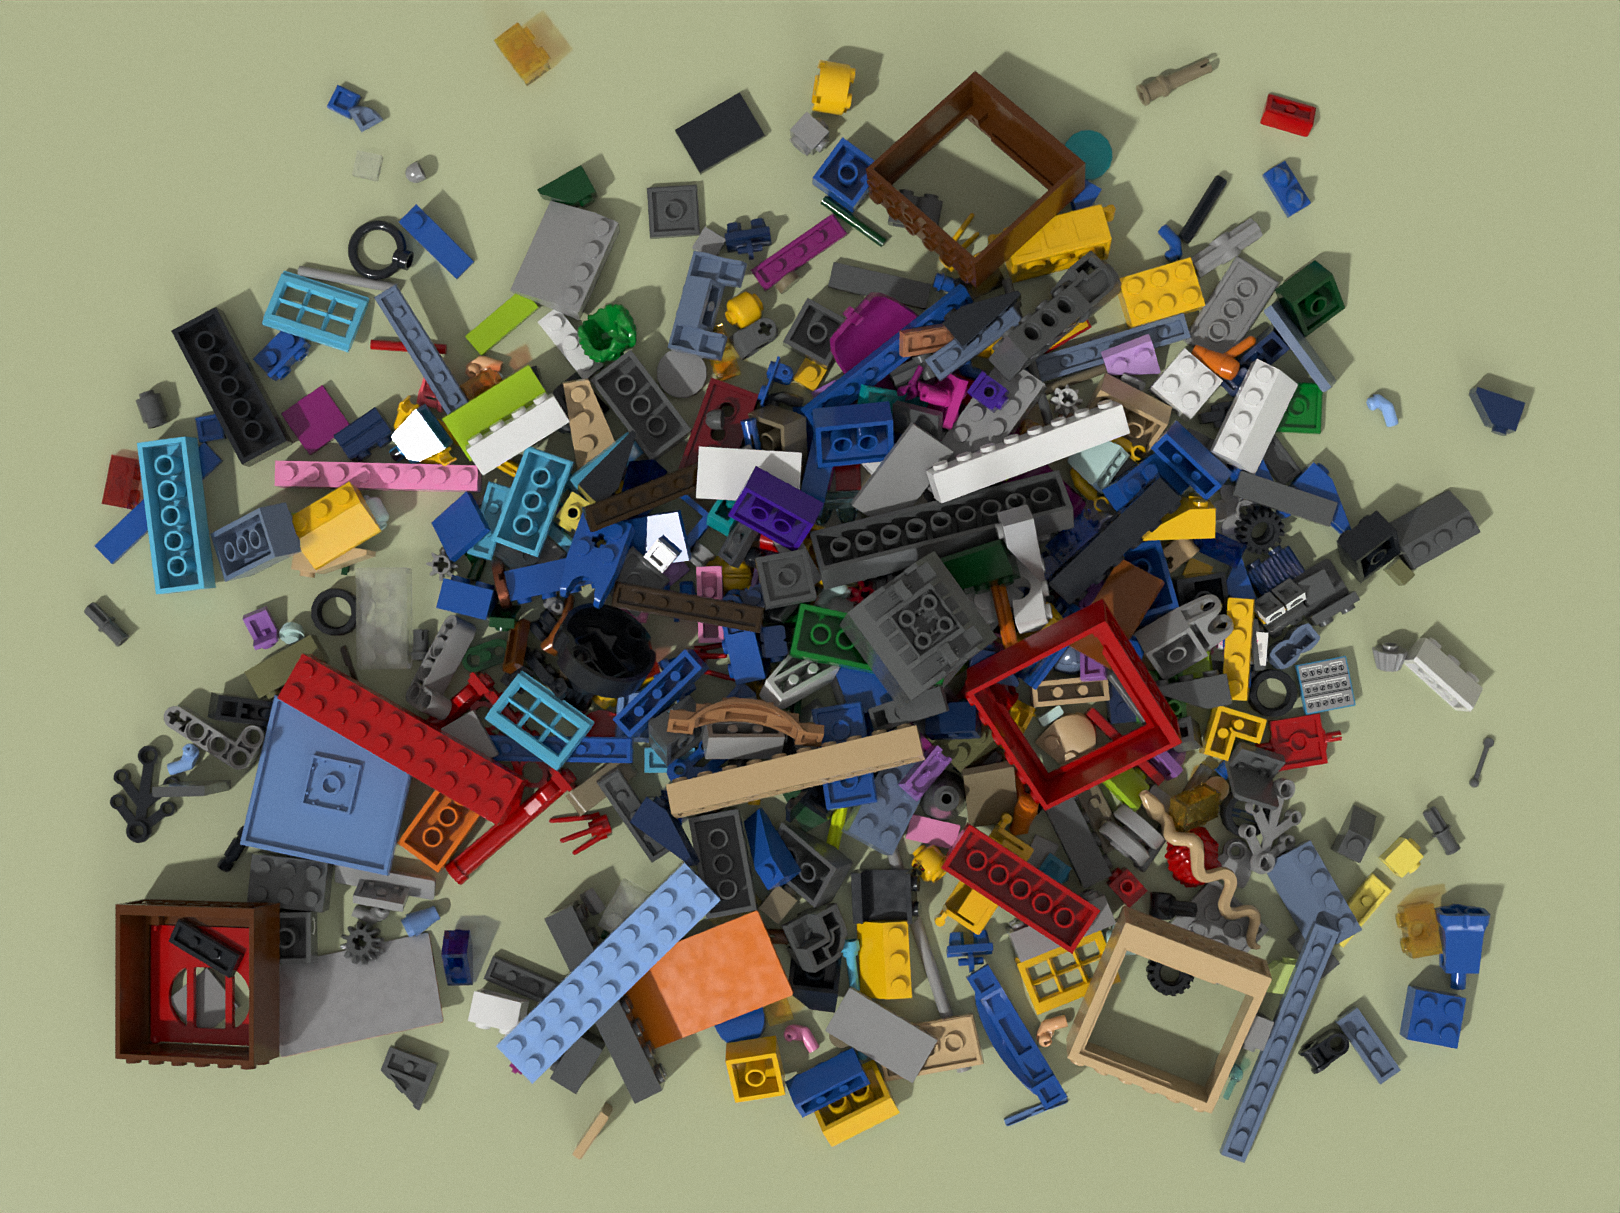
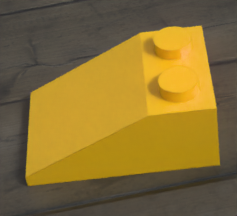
(1191, 520)

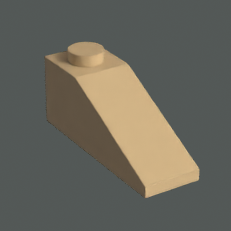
(351, 557)

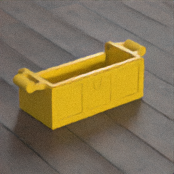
(1062, 243)
(968, 905)

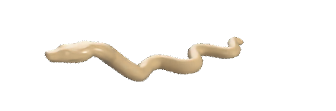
(1156, 812)

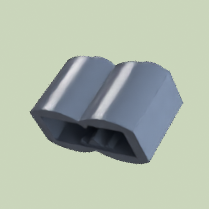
(1296, 641)

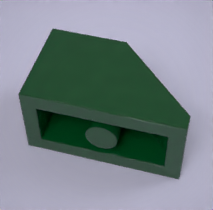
(570, 189)

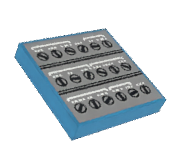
(1325, 685)

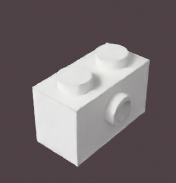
(497, 1010)

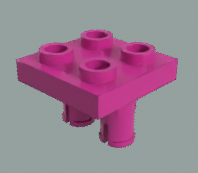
(944, 397)

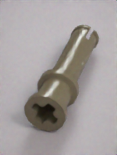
(1163, 85)

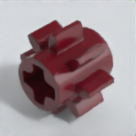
(856, 592)

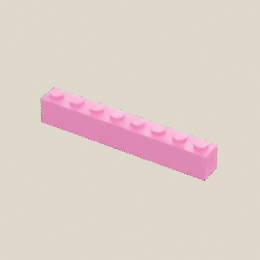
(378, 476)

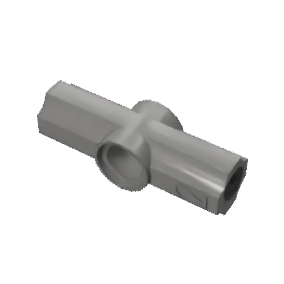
(1226, 247)

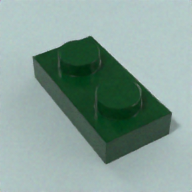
(506, 618)

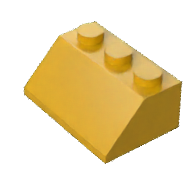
(334, 525)
(884, 959)
(859, 1109)

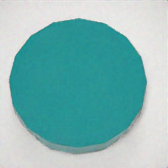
(1093, 150)

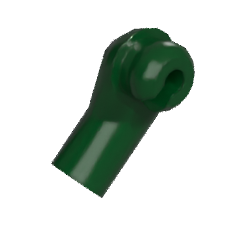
(477, 567)

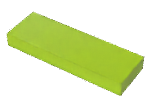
(501, 323)

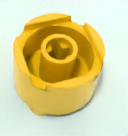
(832, 87)

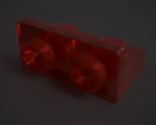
(122, 483)

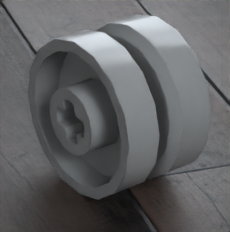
(1129, 837)

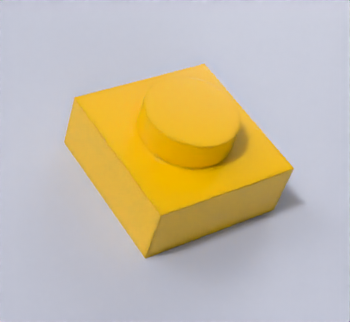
(809, 375)

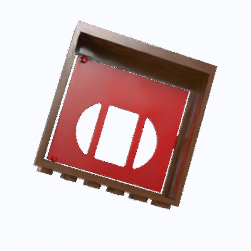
(150, 964)

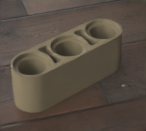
(589, 792)

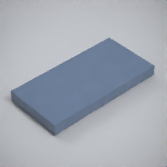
(1300, 346)

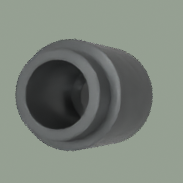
(152, 409)

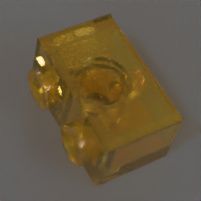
(1426, 943)

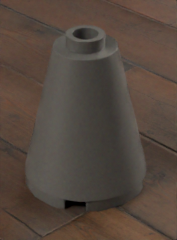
(946, 783)

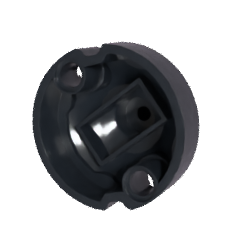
(602, 654)

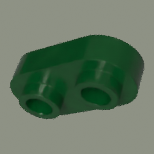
(487, 655)

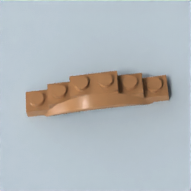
(748, 711)

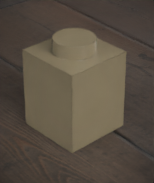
(778, 902)

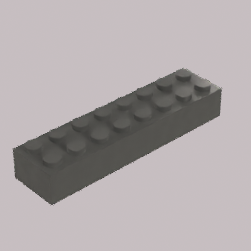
(617, 1026)

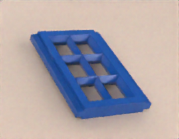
(1048, 662)

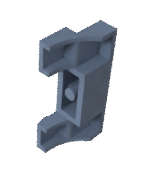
(700, 305)

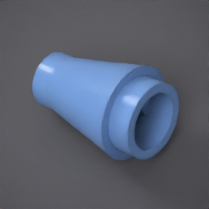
(420, 920)

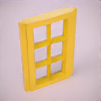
(1063, 995)

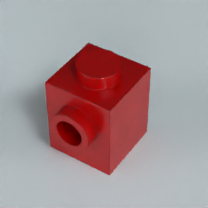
(1126, 886)

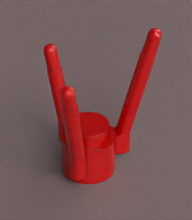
(701, 651)
(598, 826)

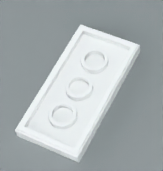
(726, 470)

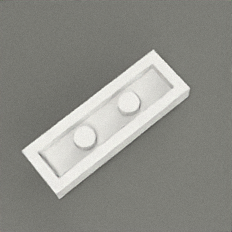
(567, 341)

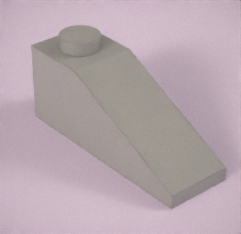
(1020, 536)

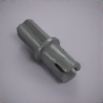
(106, 624)
(1441, 830)

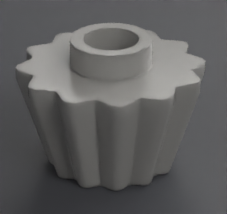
(1389, 656)

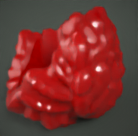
(1180, 861)

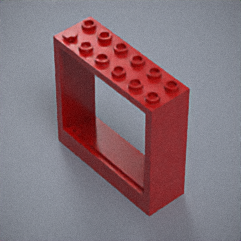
(1103, 763)

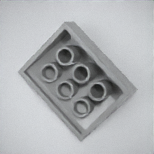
(566, 258)

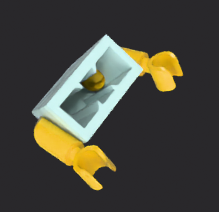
(1098, 465)

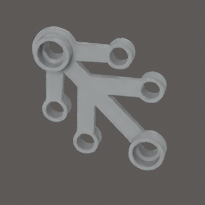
(1270, 829)

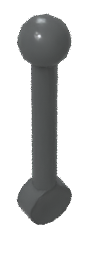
(1487, 742)

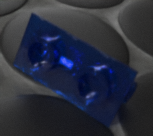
(1222, 549)

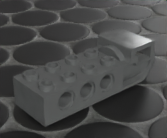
(1073, 302)

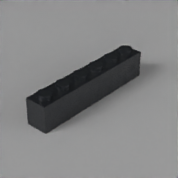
(1114, 539)

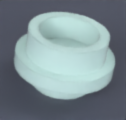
(291, 633)

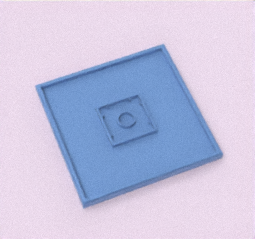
(324, 796)

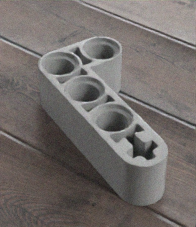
(439, 667)
(212, 733)

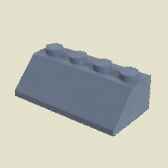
(1311, 892)

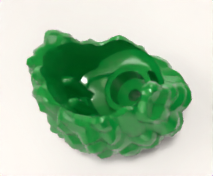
(607, 333)

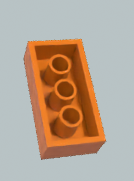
(438, 830)

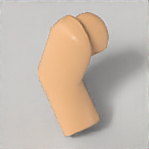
(482, 362)
(1048, 1028)

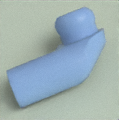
(1385, 406)
(187, 760)

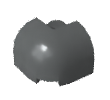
(816, 937)

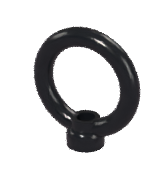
(401, 258)

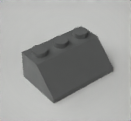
(1433, 529)

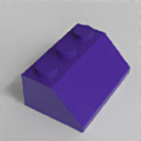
(775, 509)

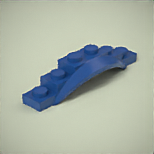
(1013, 1039)

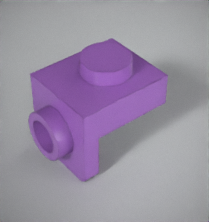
(262, 628)

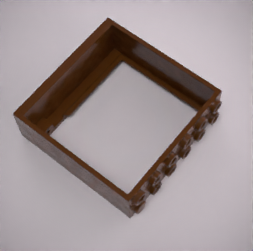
(1011, 132)

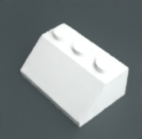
(1443, 674)

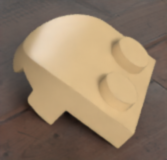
(1068, 737)

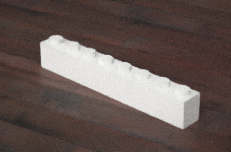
(1028, 451)

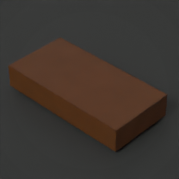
(516, 646)

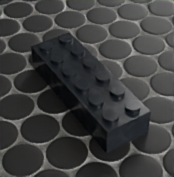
(232, 387)

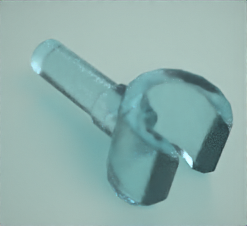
(1236, 1075)

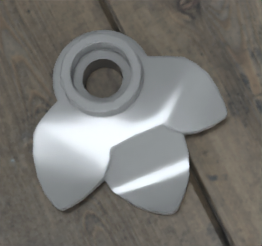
(1229, 509)
(1237, 863)

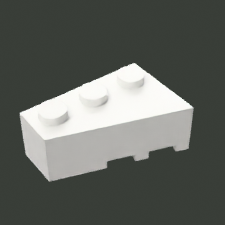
(796, 680)

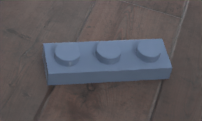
(1367, 1045)

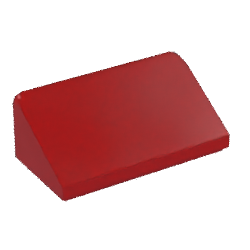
(1288, 115)

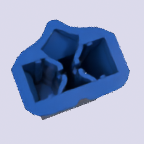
(1461, 940)

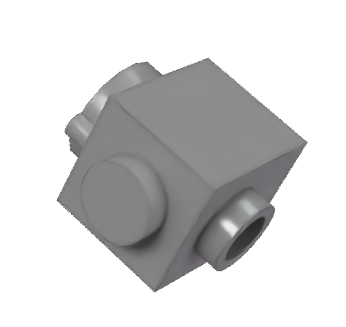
(809, 135)

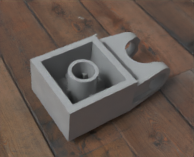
(1183, 636)

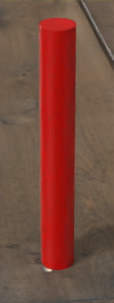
(398, 346)

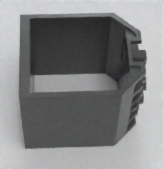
(917, 629)

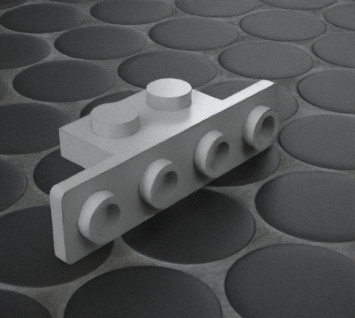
(385, 891)

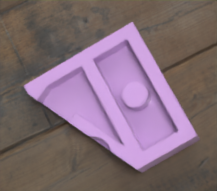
(1132, 358)

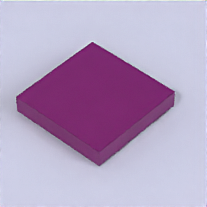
(315, 419)

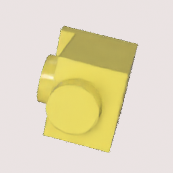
(576, 502)

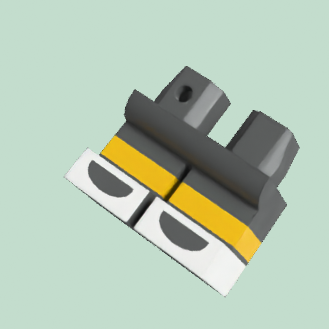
(1280, 608)

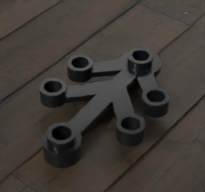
(142, 798)

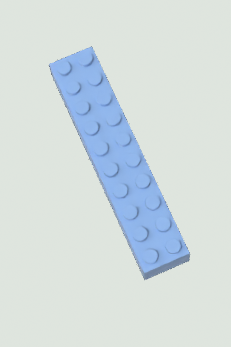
(608, 972)

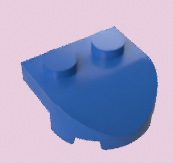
(743, 1027)

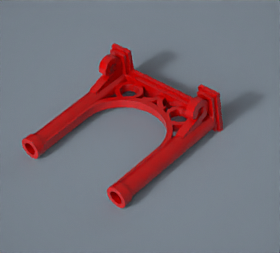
(521, 814)

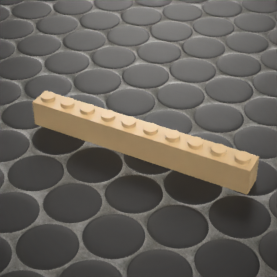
(795, 771)

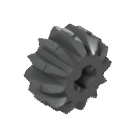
(366, 934)

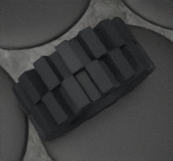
(1270, 536)
(1164, 987)

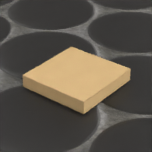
(592, 1131)

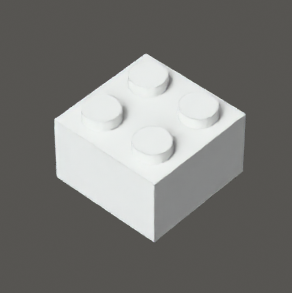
(1185, 385)

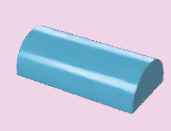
(532, 501)

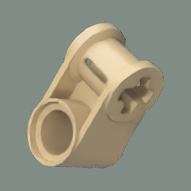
(1179, 552)

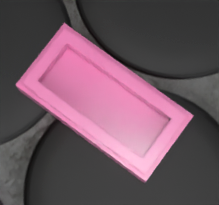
(932, 831)

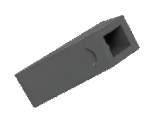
(1204, 692)
(926, 705)

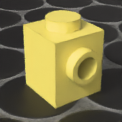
(1402, 856)

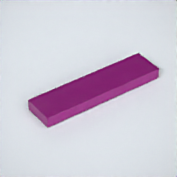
(799, 252)

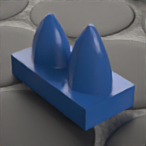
(1286, 189)

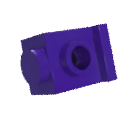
(981, 384)

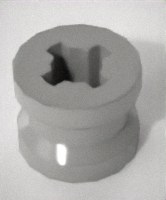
(701, 555)

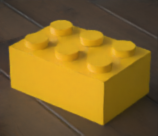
(1160, 293)

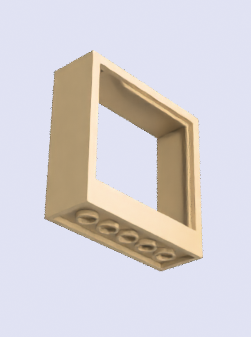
(1188, 954)

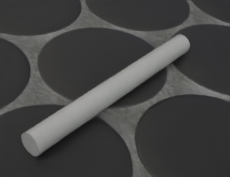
(344, 278)

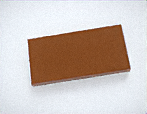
(1129, 596)

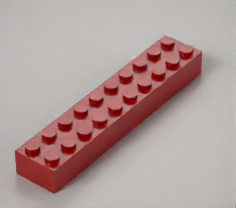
(402, 739)

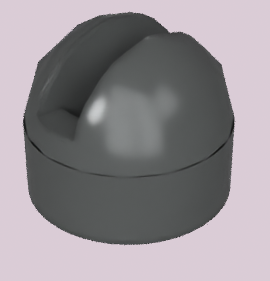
(715, 419)

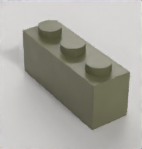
(272, 673)

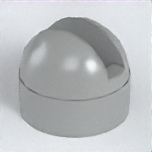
(415, 173)

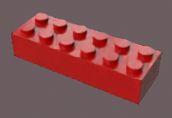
(1019, 888)

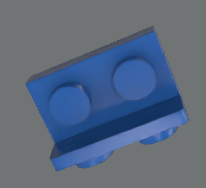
(281, 354)

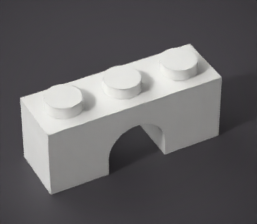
(1031, 611)

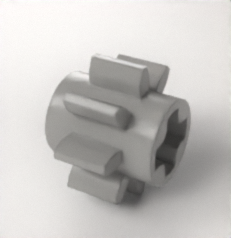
(439, 559)

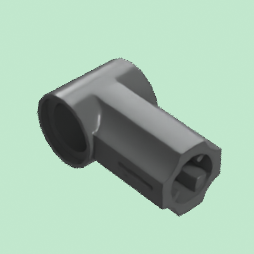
(904, 372)

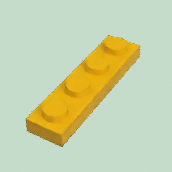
(1239, 647)

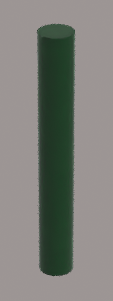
(853, 221)

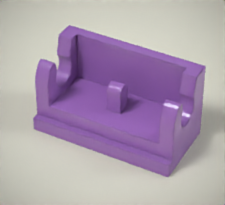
(924, 772)

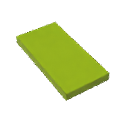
(493, 405)

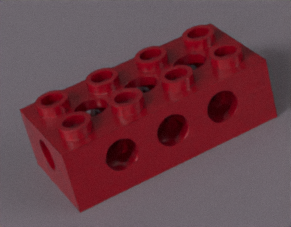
(716, 397)

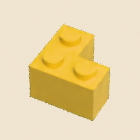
(1224, 726)

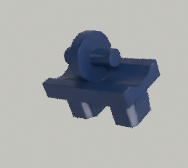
(748, 240)

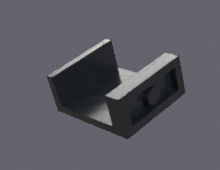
(885, 895)

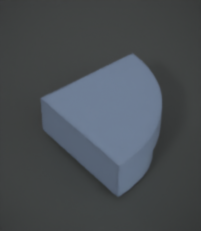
(365, 117)

